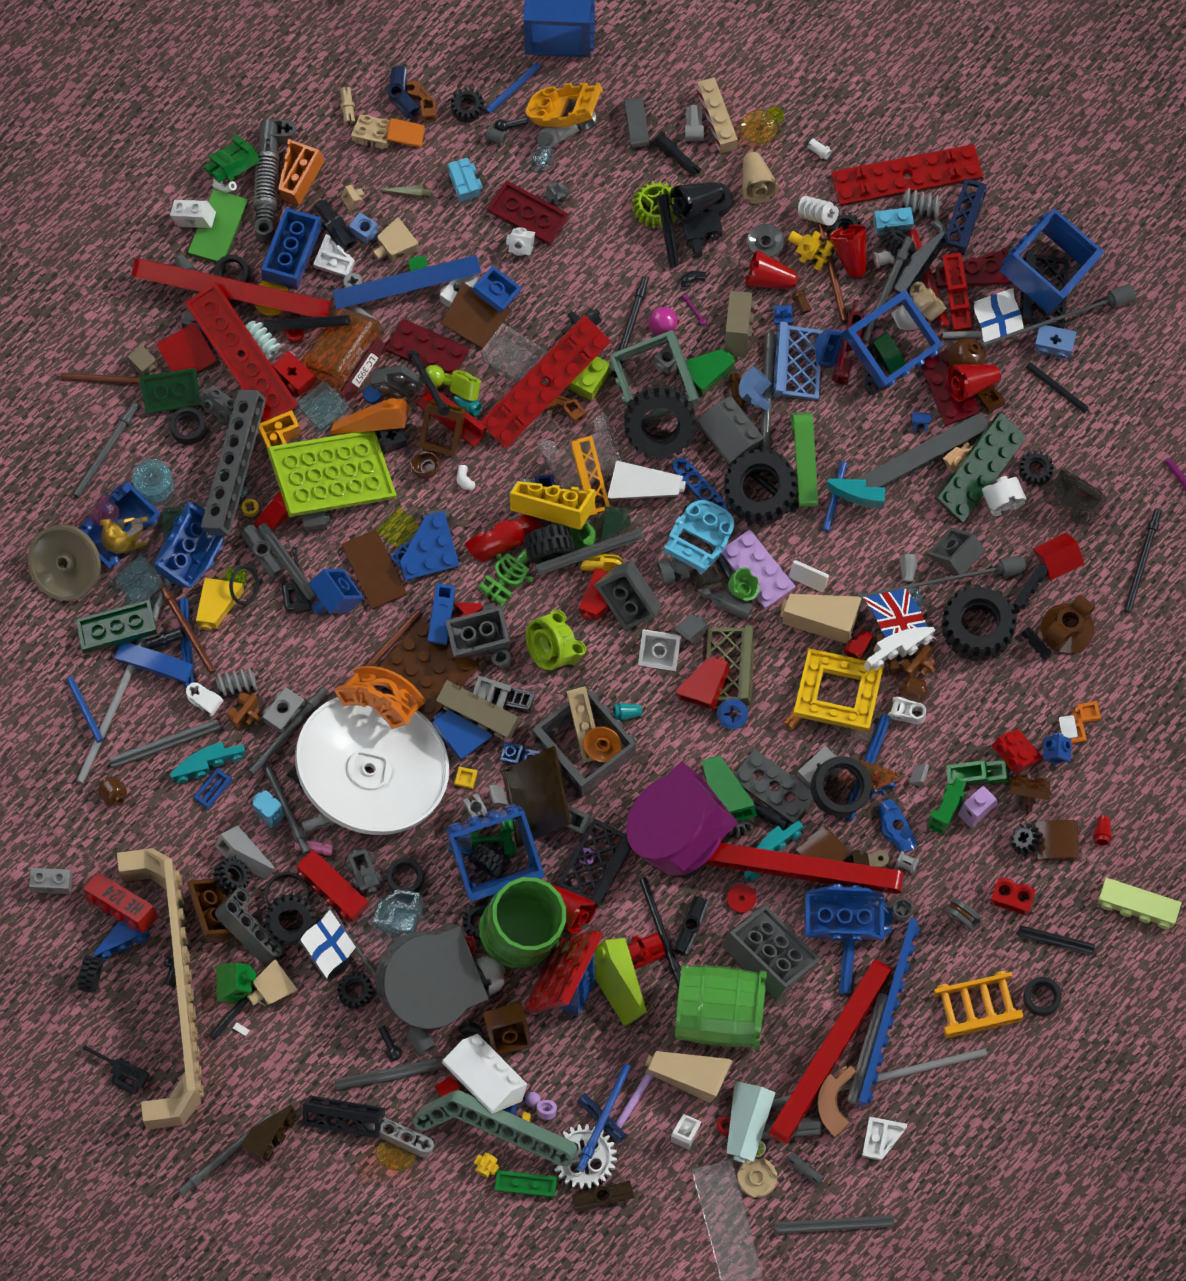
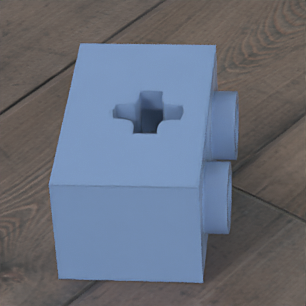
(1064, 338)

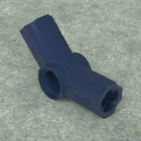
(403, 100)

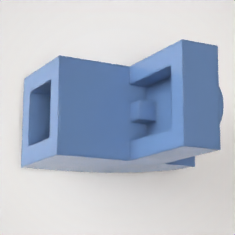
(752, 387)

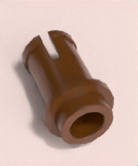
(801, 301)

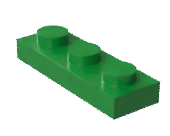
(525, 1184)

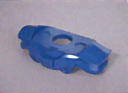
(903, 839)

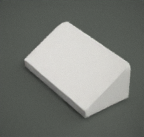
(808, 576)

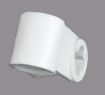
(205, 700)
(906, 709)

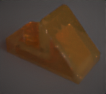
(879, 775)

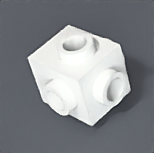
(520, 241)

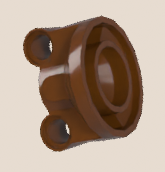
(1067, 639)

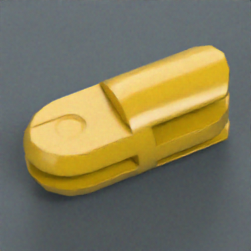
(602, 561)

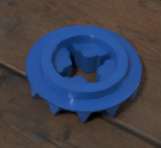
(726, 720)

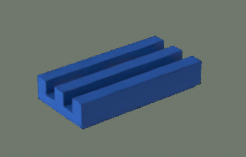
(203, 801)

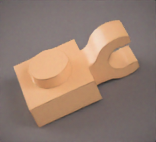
(955, 456)

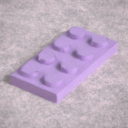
(750, 553)

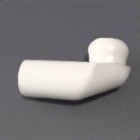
(231, 186)

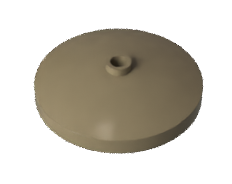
(64, 562)

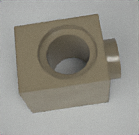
(143, 361)

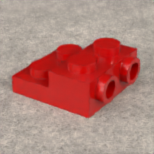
(1016, 751)

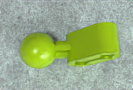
(460, 382)

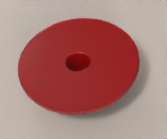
(741, 891)

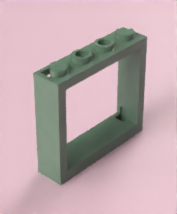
(668, 337)

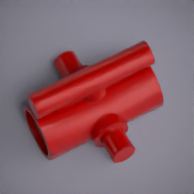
(645, 950)

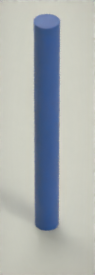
(510, 90)
(834, 498)
(84, 709)

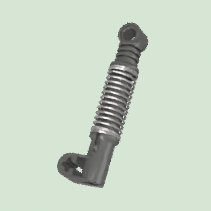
(267, 173)

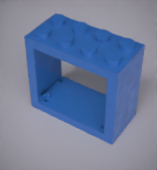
(559, 27)
(490, 887)

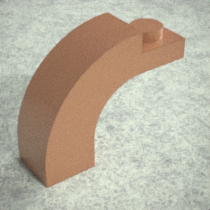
(827, 1101)

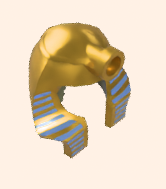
(120, 541)

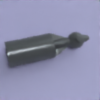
(728, 603)

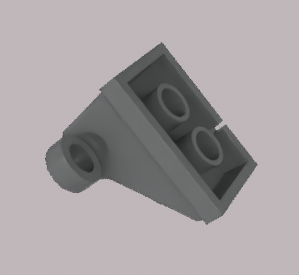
(481, 634)

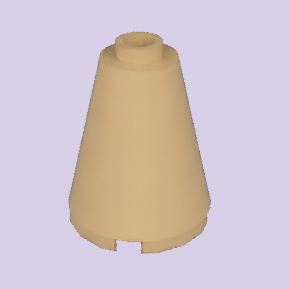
(757, 181)

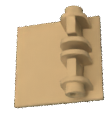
(372, 130)

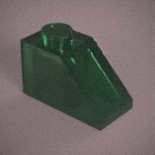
(615, 522)

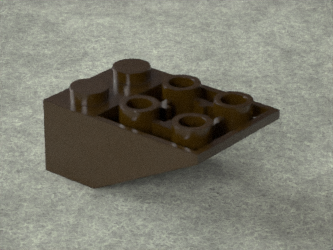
(265, 1136)

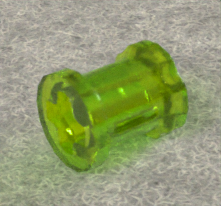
(240, 576)

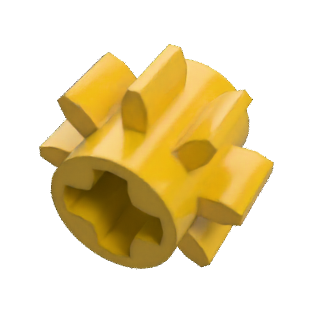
(486, 1165)

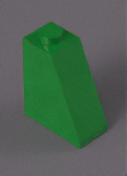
(709, 369)

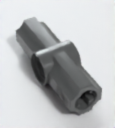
(256, 543)
(807, 1127)

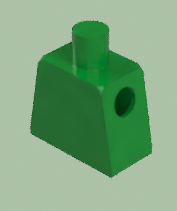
(234, 982)

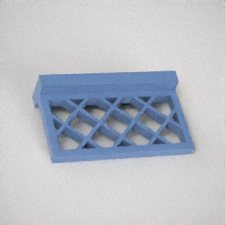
(781, 362)

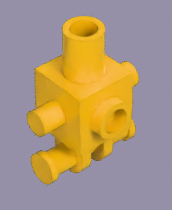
(810, 246)

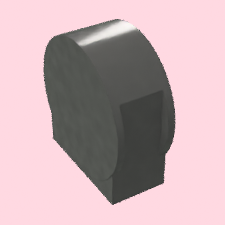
(429, 977)

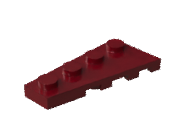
(980, 270)

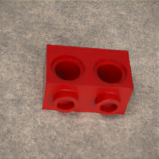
(1011, 901)

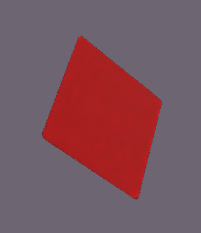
(186, 349)

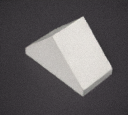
(685, 1131)

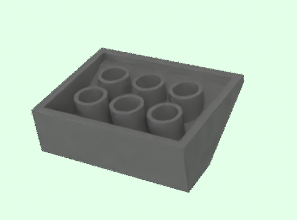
(771, 946)

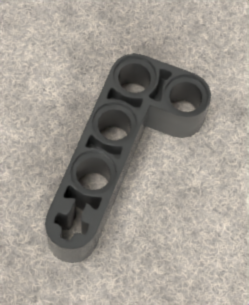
(246, 928)

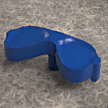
(882, 789)

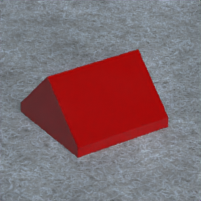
(1059, 555)

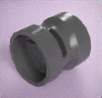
(904, 907)

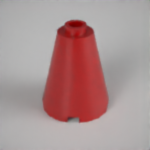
(851, 249)
(769, 273)
(971, 379)
(578, 909)

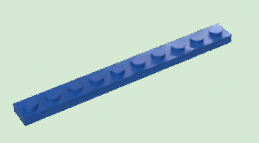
(887, 1021)

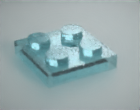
(323, 406)
(138, 580)

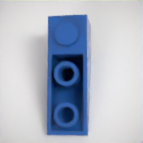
(440, 612)
(120, 940)

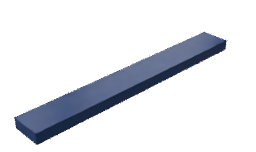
(407, 281)

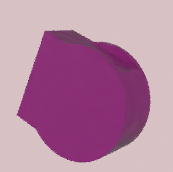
(678, 822)

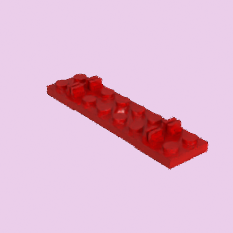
(925, 171)
(229, 337)
(559, 366)

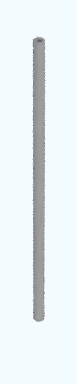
(117, 697)
(907, 1071)

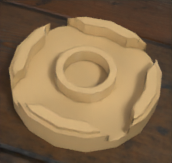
(757, 1178)

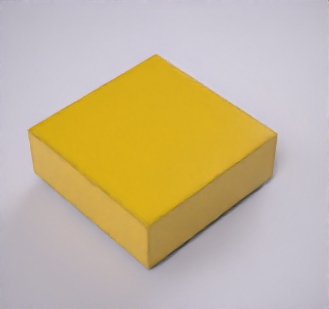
(465, 778)

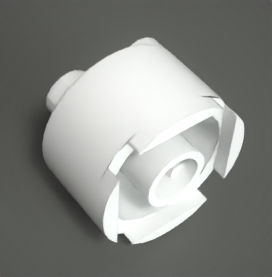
(1004, 495)

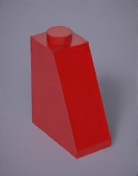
(593, 604)
(705, 683)

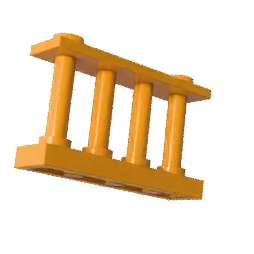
(972, 1023)

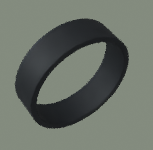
(281, 875)

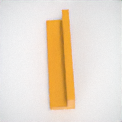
(582, 472)

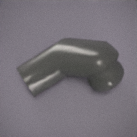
(937, 225)

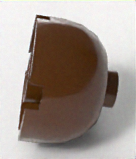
(966, 352)

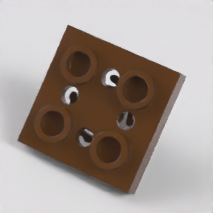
(1029, 789)

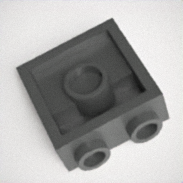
(395, 381)

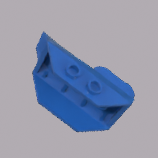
(187, 548)
(846, 914)

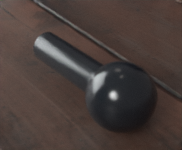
(504, 125)
(393, 1052)

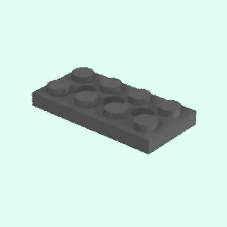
(774, 799)

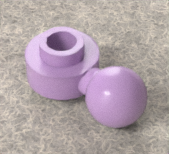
(545, 1109)

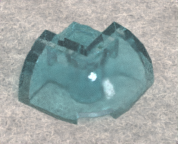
(399, 912)

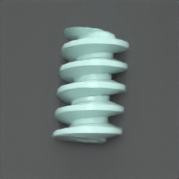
(263, 339)

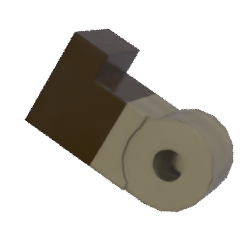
(878, 859)

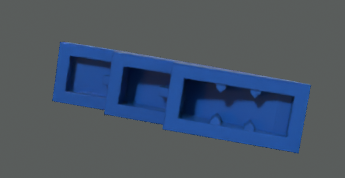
(155, 662)

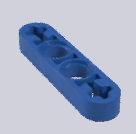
(700, 486)

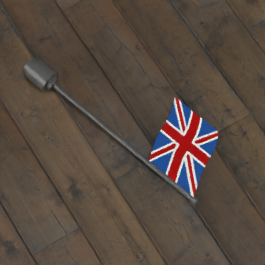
(898, 611)

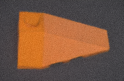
(381, 416)

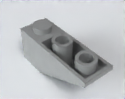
(237, 845)

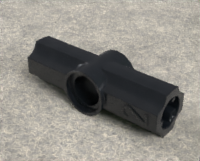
(334, 225)
(694, 915)

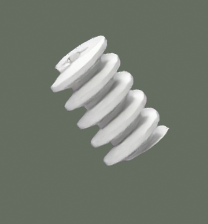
(817, 210)

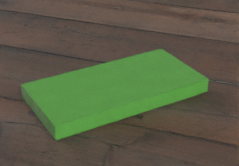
(216, 241)

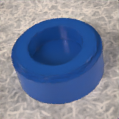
(371, 395)

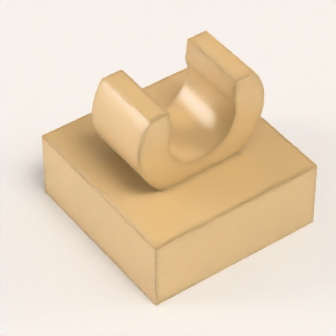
(352, 197)

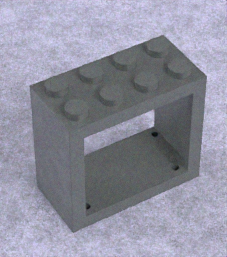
(603, 717)

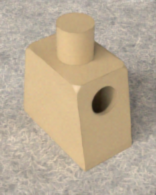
(395, 242)
(271, 985)

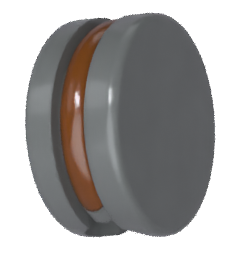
(963, 915)

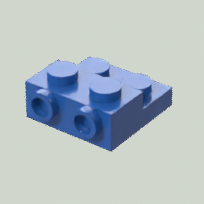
(496, 289)

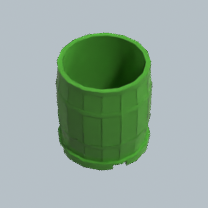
(522, 923)
(720, 1006)

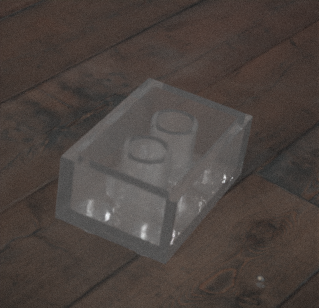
(511, 353)

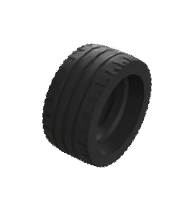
(861, 776)

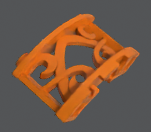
(391, 708)

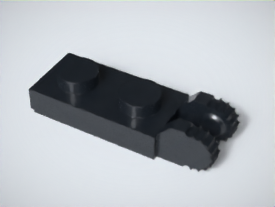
(1030, 587)

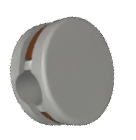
(475, 807)

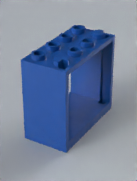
(1070, 240)

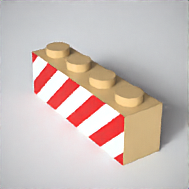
(717, 115)

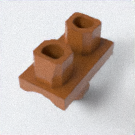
(922, 663)
(248, 703)

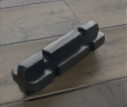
(1037, 643)

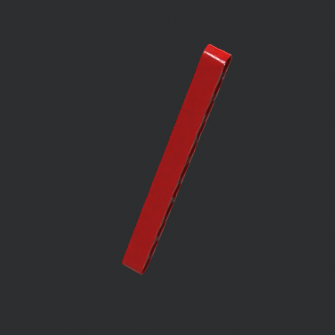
(231, 288)
(806, 868)
(830, 1052)

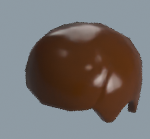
(420, 460)

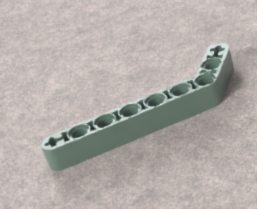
(500, 1124)

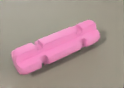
(317, 847)

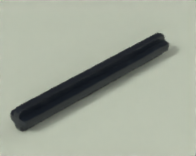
(308, 322)

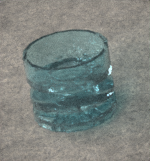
(161, 488)

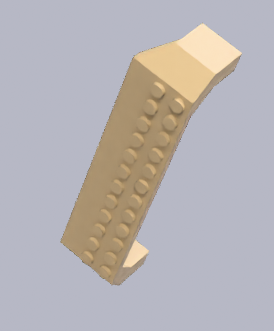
(188, 1092)

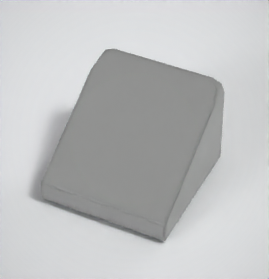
(919, 775)
(498, 796)

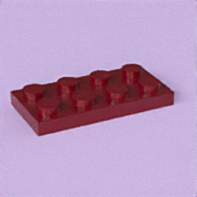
(528, 212)
(432, 347)
(936, 377)

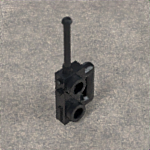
(302, 604)
(125, 1068)

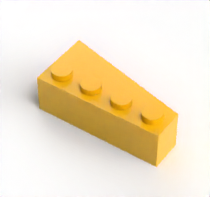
(552, 503)

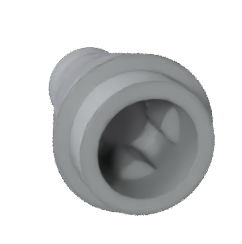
(908, 567)

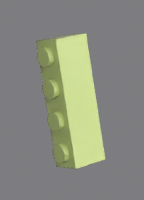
(1139, 903)

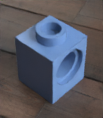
(360, 222)

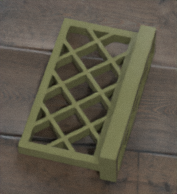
(746, 660)

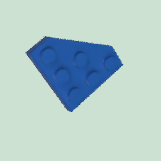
(429, 549)

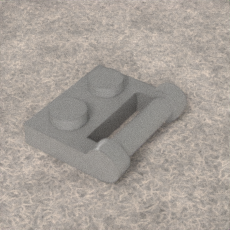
(486, 688)

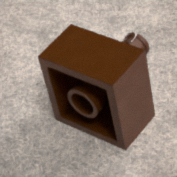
(507, 1028)

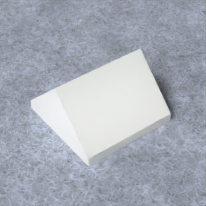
(659, 650)

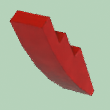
(957, 292)

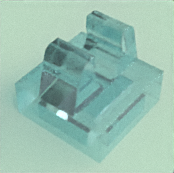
(545, 157)

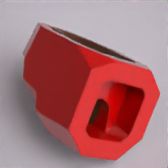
(858, 645)

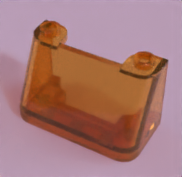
(341, 347)

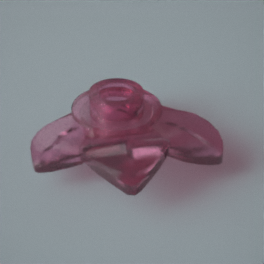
(104, 511)

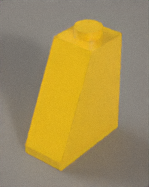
(216, 602)

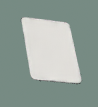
(1068, 726)

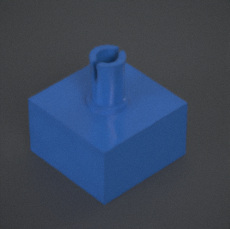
(335, 592)

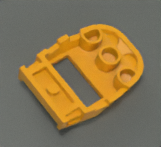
(549, 104)

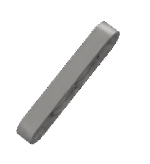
(399, 1131)

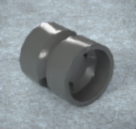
(672, 570)

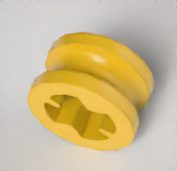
(255, 505)

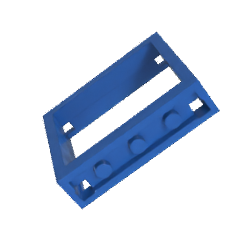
(867, 359)

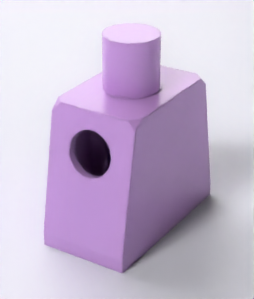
(979, 806)

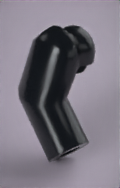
(170, 978)

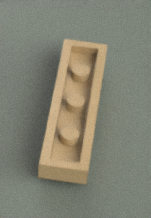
(581, 716)

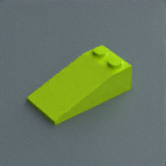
(618, 979)

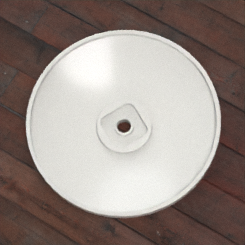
(406, 763)

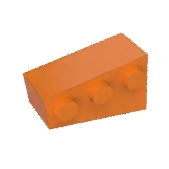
(299, 171)

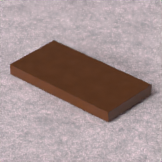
(374, 569)

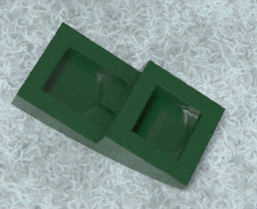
(888, 352)

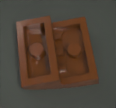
(1059, 840)
(823, 845)

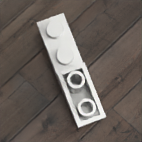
(900, 643)

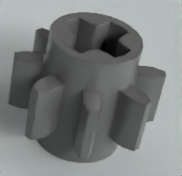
(556, 193)

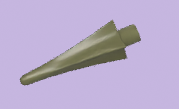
(415, 191)

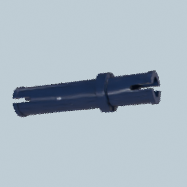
(585, 1101)

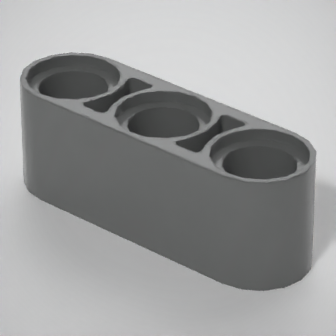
(636, 122)

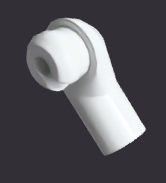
(462, 479)

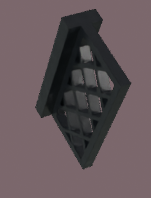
(1027, 303)
(612, 869)

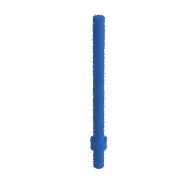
(588, 1151)

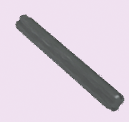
(287, 561)

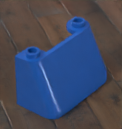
(130, 504)

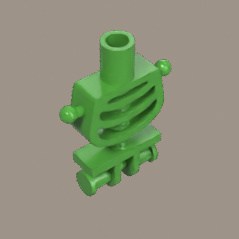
(516, 565)

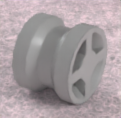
(351, 278)

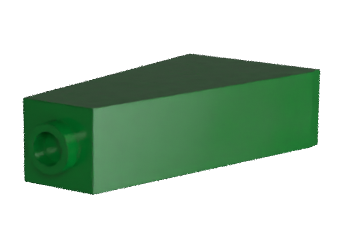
(728, 788)

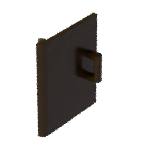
(540, 792)

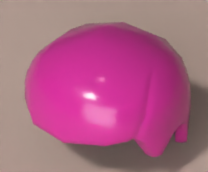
(662, 320)

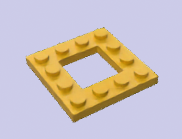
(810, 708)

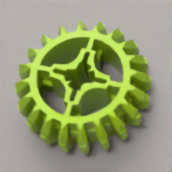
(645, 196)

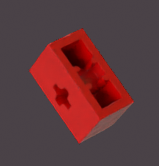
(290, 364)

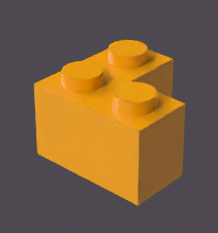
(279, 429)

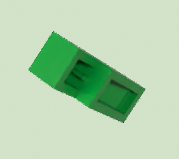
(979, 772)

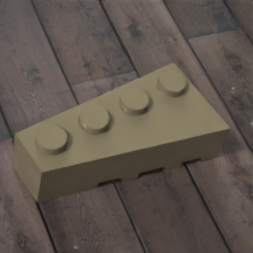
(476, 708)

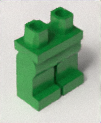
(231, 160)
(952, 798)

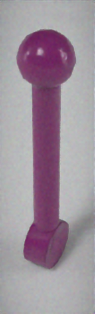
(703, 321)

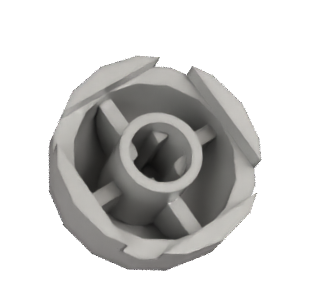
(491, 974)

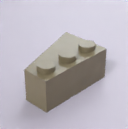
(738, 323)

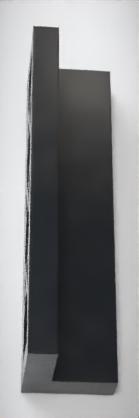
(342, 1109)

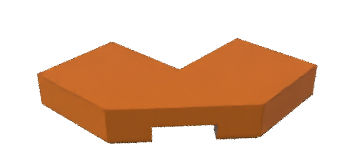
(1082, 714)

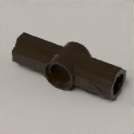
(589, 1200)

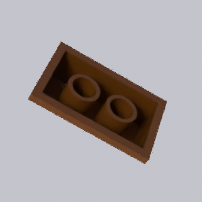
(206, 901)

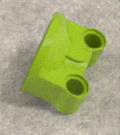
(553, 642)

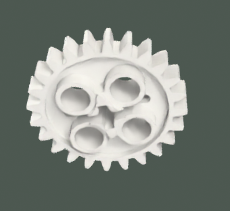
(602, 1154)

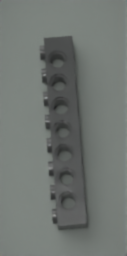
(233, 463)

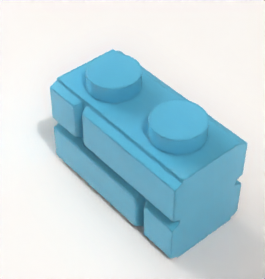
(464, 180)
(896, 218)
(267, 808)

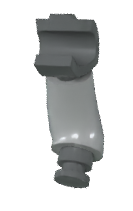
(552, 136)

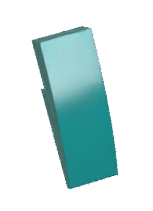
(857, 492)

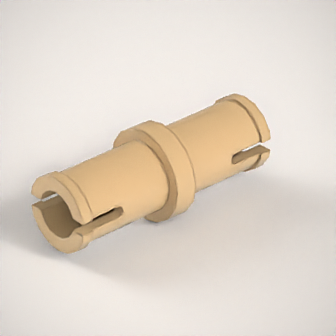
(347, 106)

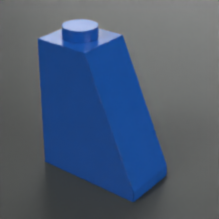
(460, 733)

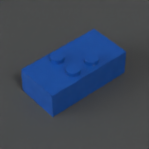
(291, 248)

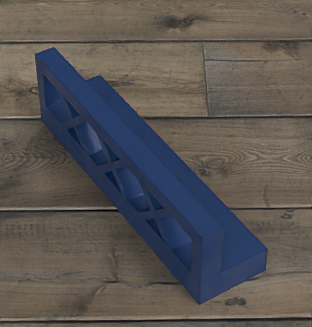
(972, 217)

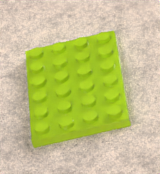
(331, 473)

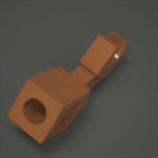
(419, 92)
(575, 416)

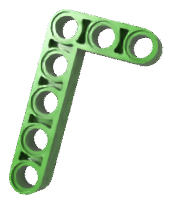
(805, 458)

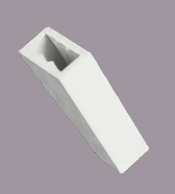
(641, 482)

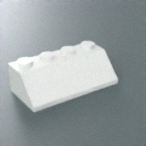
(485, 1074)

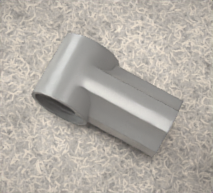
(694, 129)

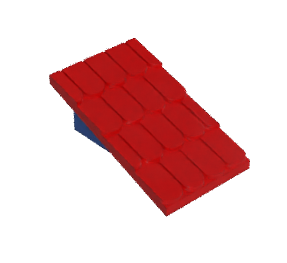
(566, 975)

